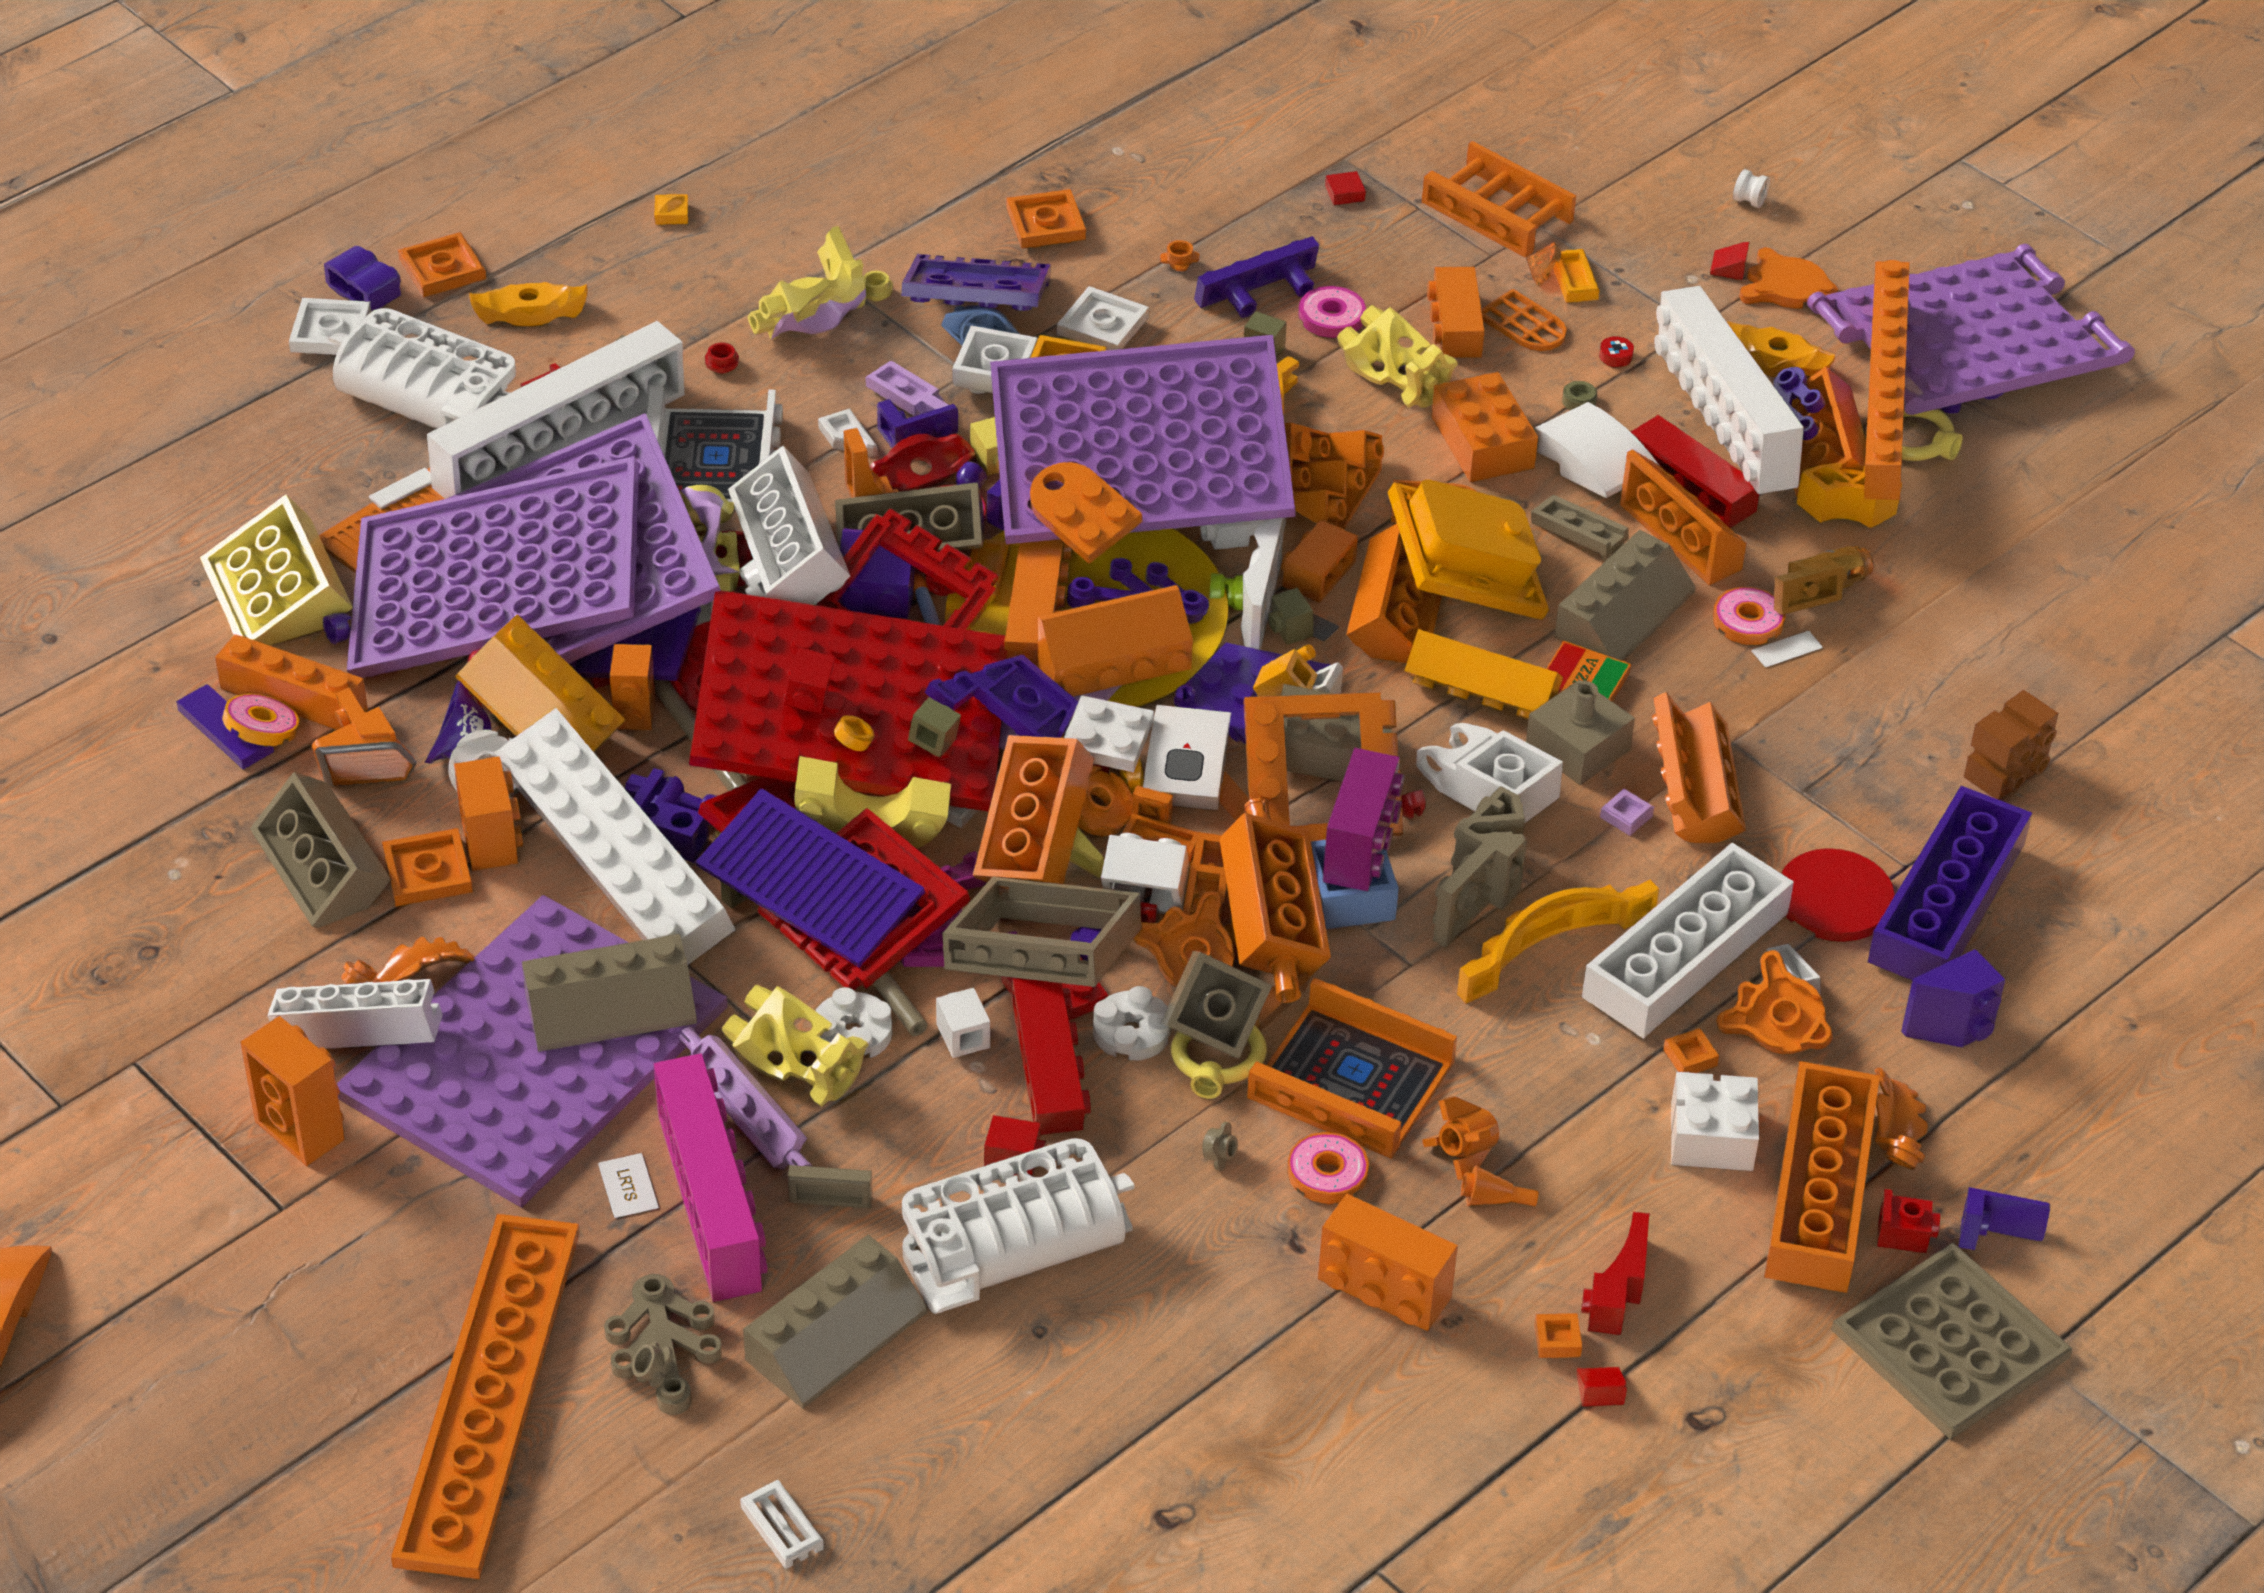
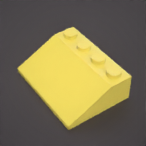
(275, 576)

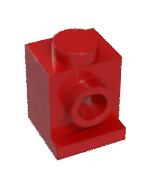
(1906, 1223)

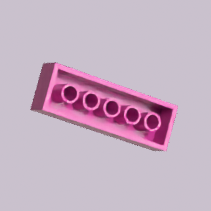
(710, 1177)

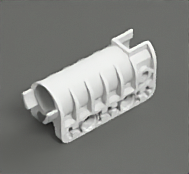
(413, 373)
(1011, 1226)

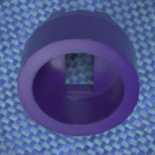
(971, 473)
(337, 627)

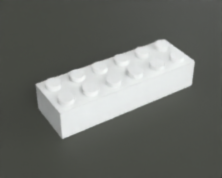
(788, 531)
(1687, 940)

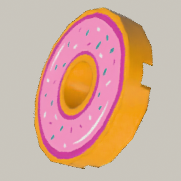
(260, 719)

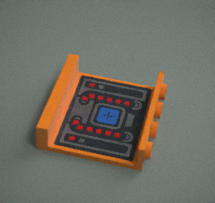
(1355, 1069)

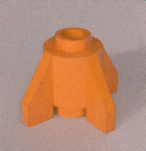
(1466, 1134)

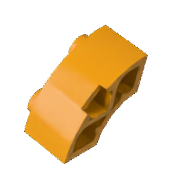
(1839, 494)

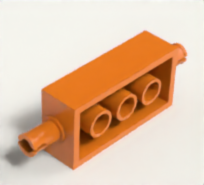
(1274, 898)

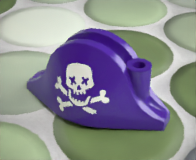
(460, 719)

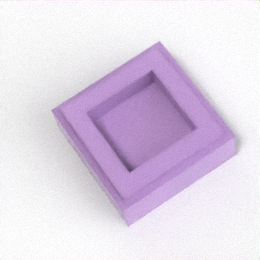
(1627, 812)

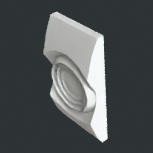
(1261, 581)

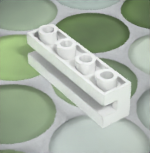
(361, 1013)

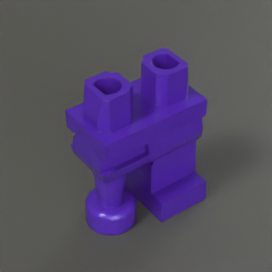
(672, 811)

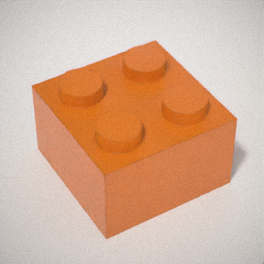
(488, 813)

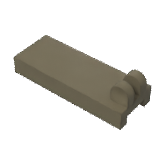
(1580, 526)

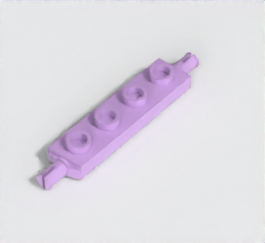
(749, 1103)

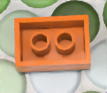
(1484, 426)
(293, 1090)
(1387, 1262)

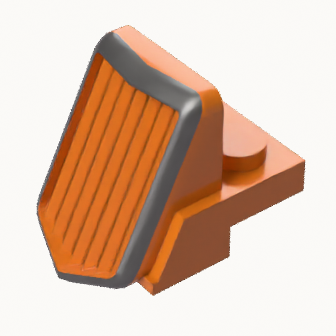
(362, 749)

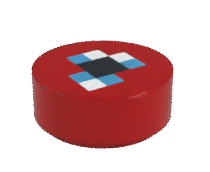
(1616, 351)

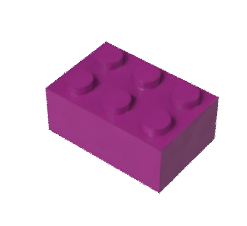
(1362, 819)

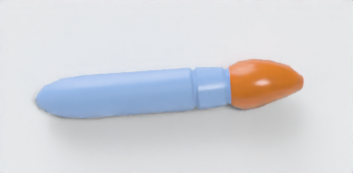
(924, 600)

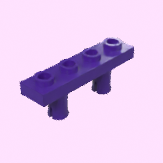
(1268, 267)

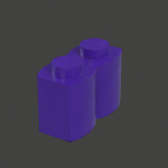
(362, 277)

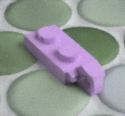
(904, 389)

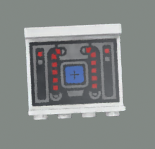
(714, 444)

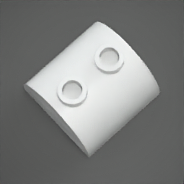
(980, 348)

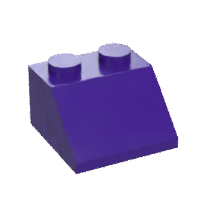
(882, 586)
(1954, 1002)

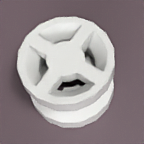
(1751, 188)

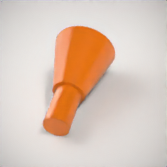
(1487, 1189)

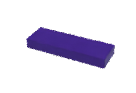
(205, 711)

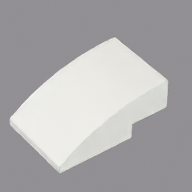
(1589, 448)

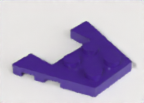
(1231, 678)
(1013, 692)

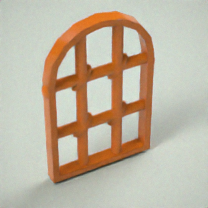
(1552, 318)

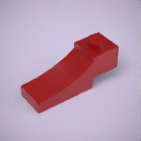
(1619, 1282)

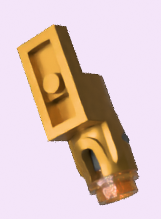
(1820, 578)

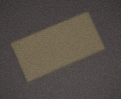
(830, 1186)

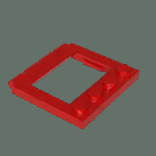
(920, 551)
(939, 903)

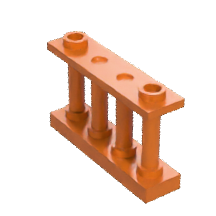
(1488, 218)

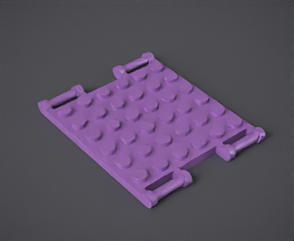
(1981, 330)

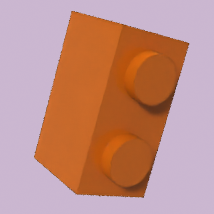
(1319, 560)
(633, 685)

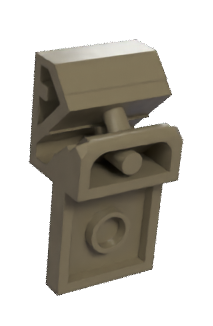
(1485, 864)

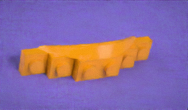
(1548, 917)

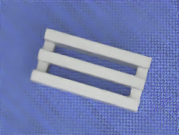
(798, 1549)

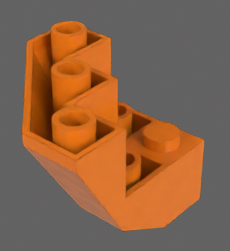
(1332, 471)

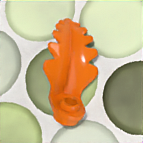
(407, 961)
(1899, 1122)

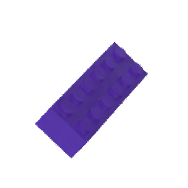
(1950, 884)

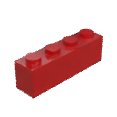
(1699, 470)
(1049, 1055)

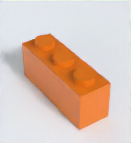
(1456, 312)

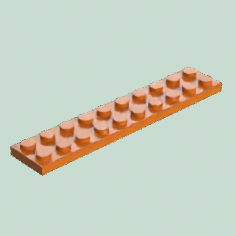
(486, 1398)

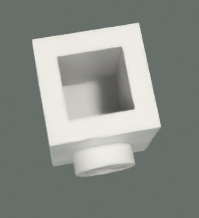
(963, 1022)

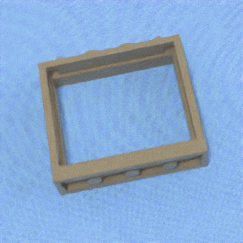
(975, 949)

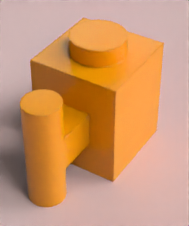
(1287, 669)

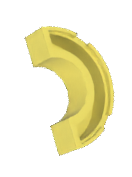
(913, 813)

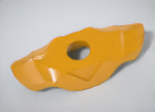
(529, 303)
(1795, 352)

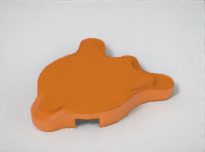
(1784, 280)
(1181, 934)
(1779, 1012)

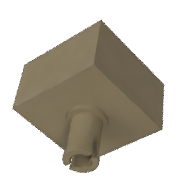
(1581, 730)
(1216, 1004)

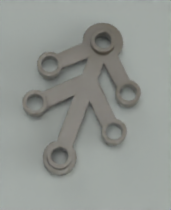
(663, 1332)

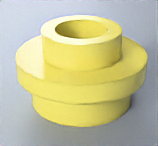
(877, 285)

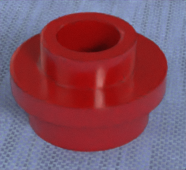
(721, 358)

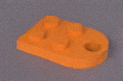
(1084, 510)

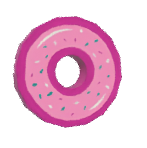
(1316, 304)

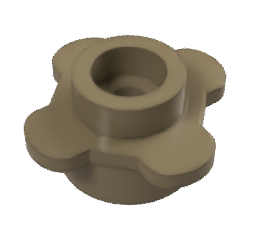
(1220, 1145)
(652, 1363)

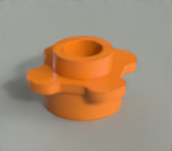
(1179, 255)

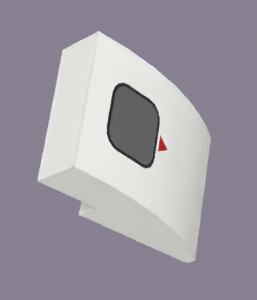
(1188, 755)

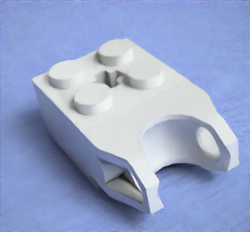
(1491, 762)

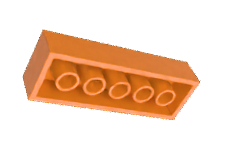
(1822, 1177)

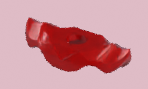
(942, 454)

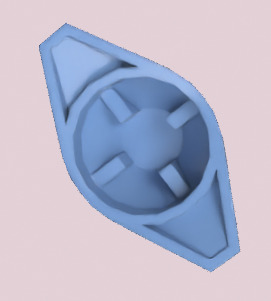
(962, 318)

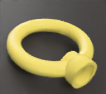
(1945, 442)
(1210, 1077)

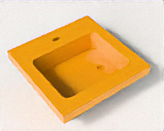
(1469, 546)

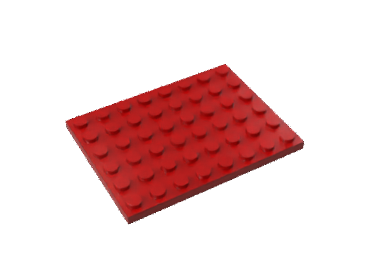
(875, 676)

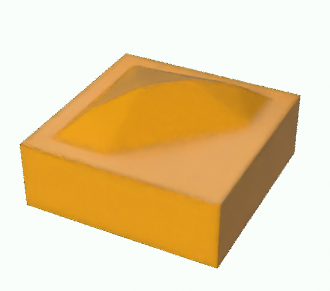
(671, 209)

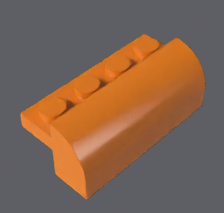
(1698, 772)

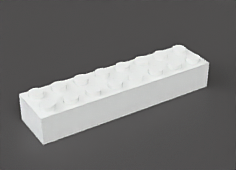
(1729, 390)
(557, 410)
(612, 837)

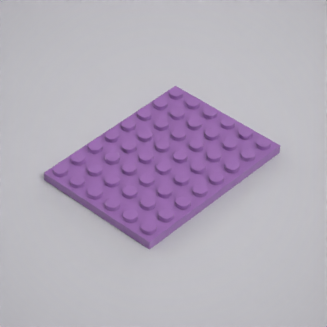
(1170, 427)
(670, 559)
(461, 567)
(484, 1089)

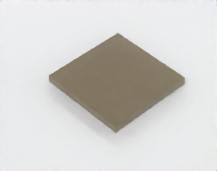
(1951, 1340)

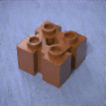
(2011, 745)

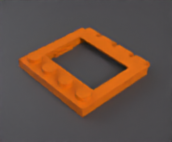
(1267, 748)

